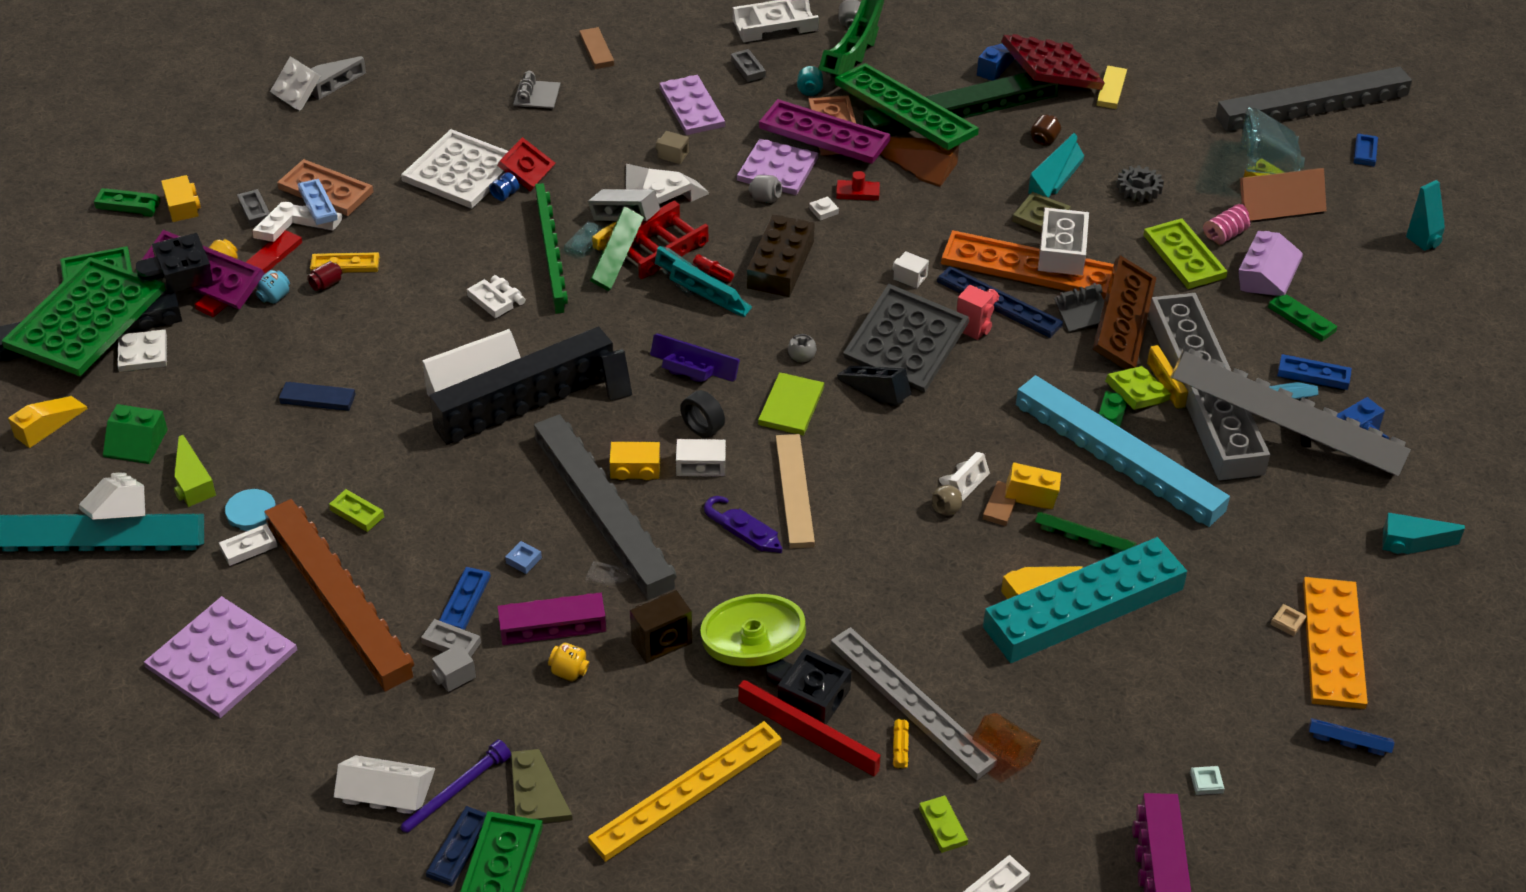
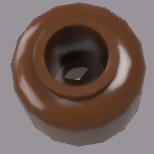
(1045, 129)

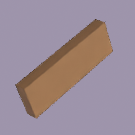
(596, 48)

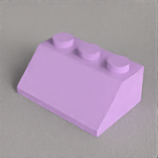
(1269, 264)

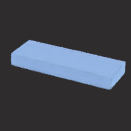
(317, 201)

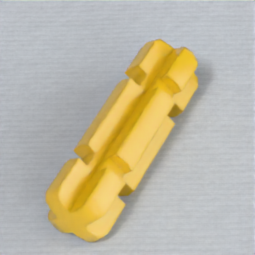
(900, 743)

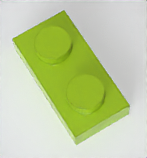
(356, 510)
(943, 824)

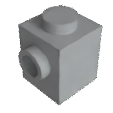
(453, 668)

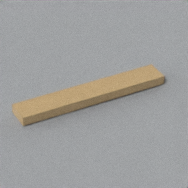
(795, 491)

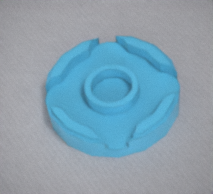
(248, 508)

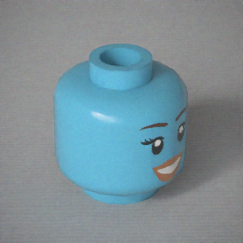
(272, 287)

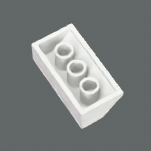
(469, 361)

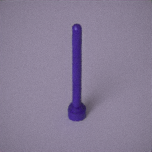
(497, 753)

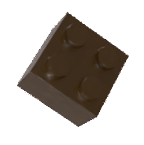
(661, 626)

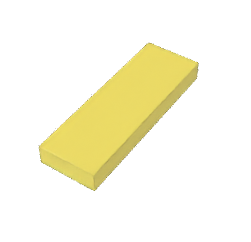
(1112, 89)

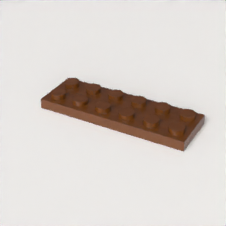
(1124, 313)

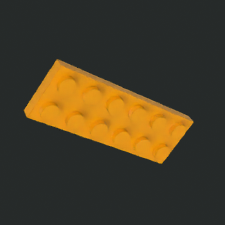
(1334, 643)

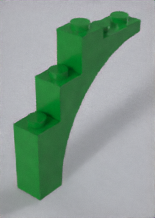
(854, 43)

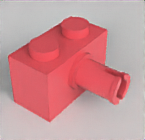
(979, 308)

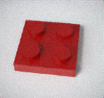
(526, 164)

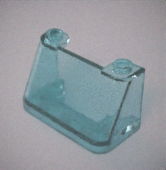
(1269, 144)

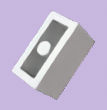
(700, 457)

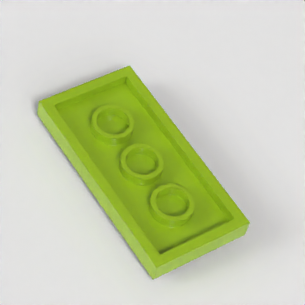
(1185, 253)

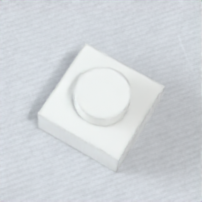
(823, 208)

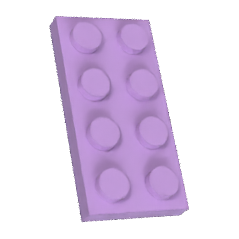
(692, 104)

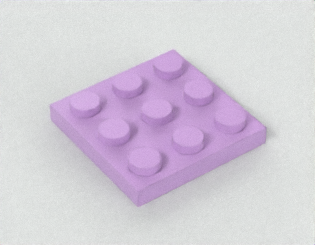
(783, 161)

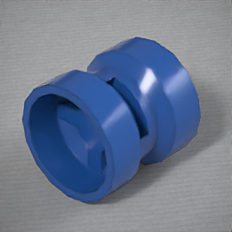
(504, 186)

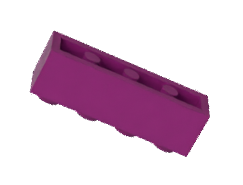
(552, 618)

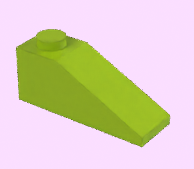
(190, 475)

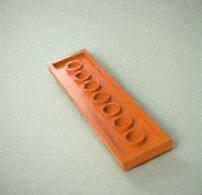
(1018, 263)

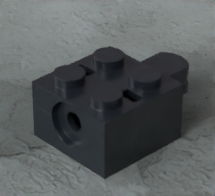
(178, 262)
(811, 684)

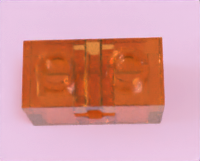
(1006, 740)

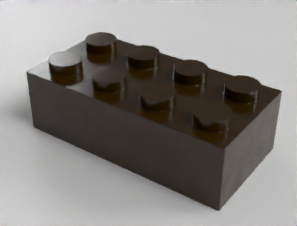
(780, 255)

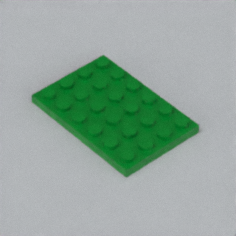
(83, 316)

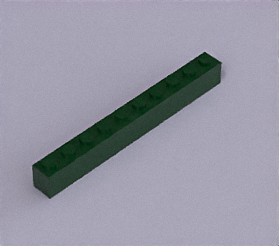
(974, 100)

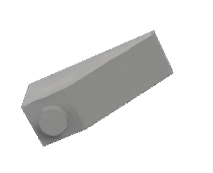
(337, 74)

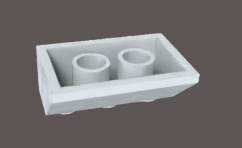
(115, 498)
(382, 783)

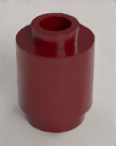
(324, 276)

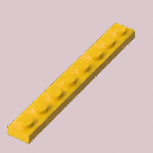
(684, 791)

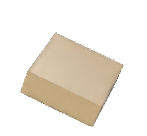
(1288, 620)

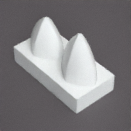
(969, 474)

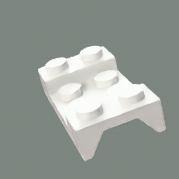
(773, 16)

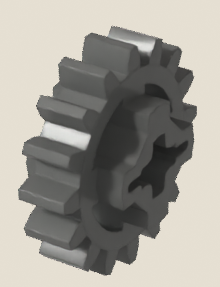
(1140, 183)

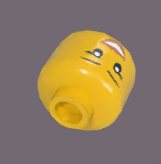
(568, 661)

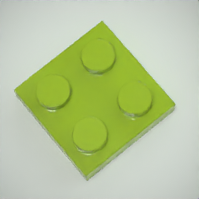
(1138, 387)

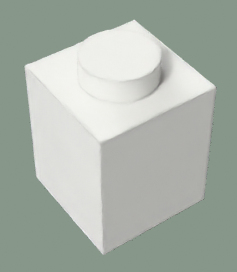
(910, 269)

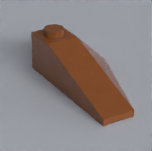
(922, 157)

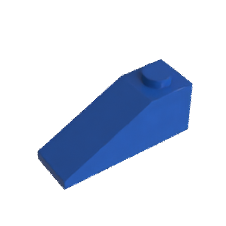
(993, 62)

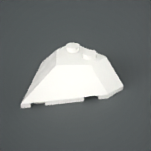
(665, 183)

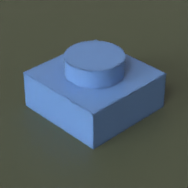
(523, 557)

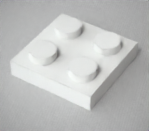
(295, 83)
(142, 350)

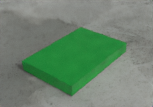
(118, 257)

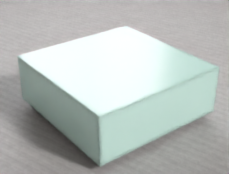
(1207, 780)

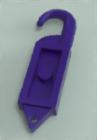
(744, 526)

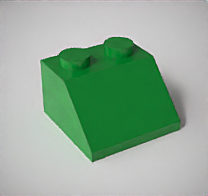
(134, 433)

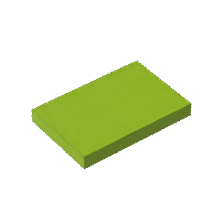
(791, 403)

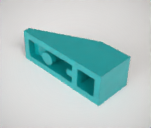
(1427, 218)
(1416, 534)

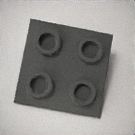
(1081, 307)

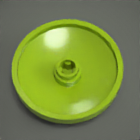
(753, 630)

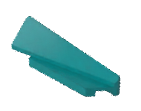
(1057, 168)
(700, 283)

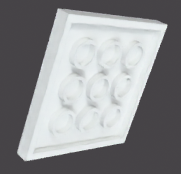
(457, 168)

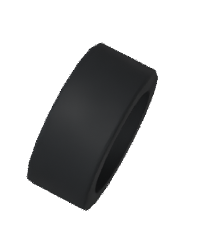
(709, 407)

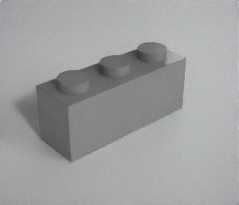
(609, 203)

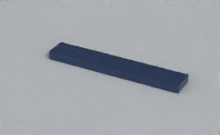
(1006, 305)

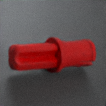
(713, 268)

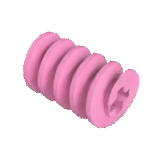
(1227, 224)

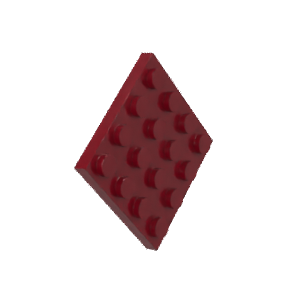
(1052, 62)

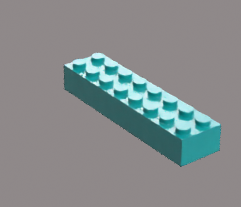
(1084, 599)

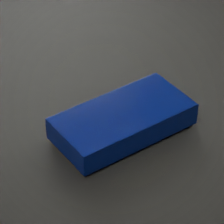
(1365, 150)

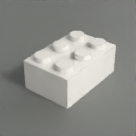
(1063, 241)

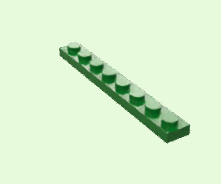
(552, 253)

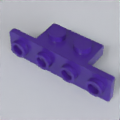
(693, 360)

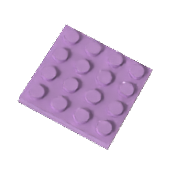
(220, 656)

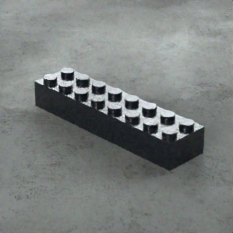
(519, 386)

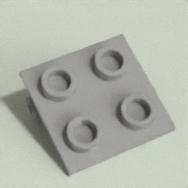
(536, 93)

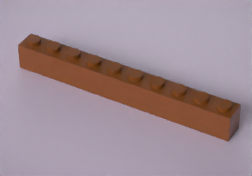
(339, 595)

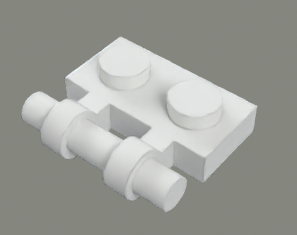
(492, 299)

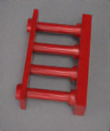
(665, 217)

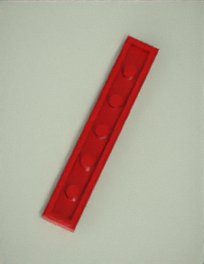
(265, 259)
(809, 728)

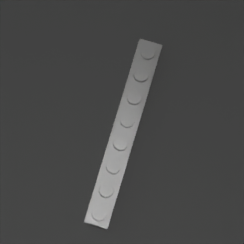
(914, 703)

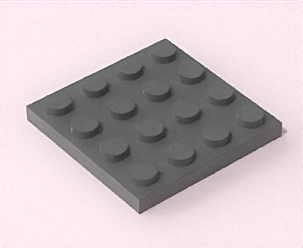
(907, 334)

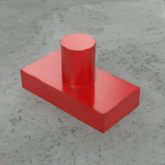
(858, 188)

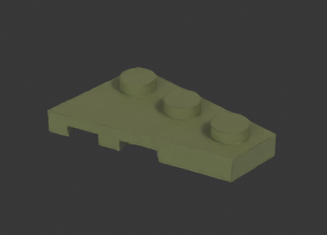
(536, 790)

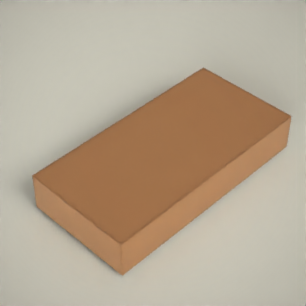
(999, 508)

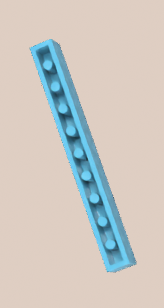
(1122, 451)

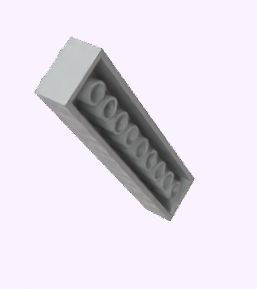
(1224, 429)

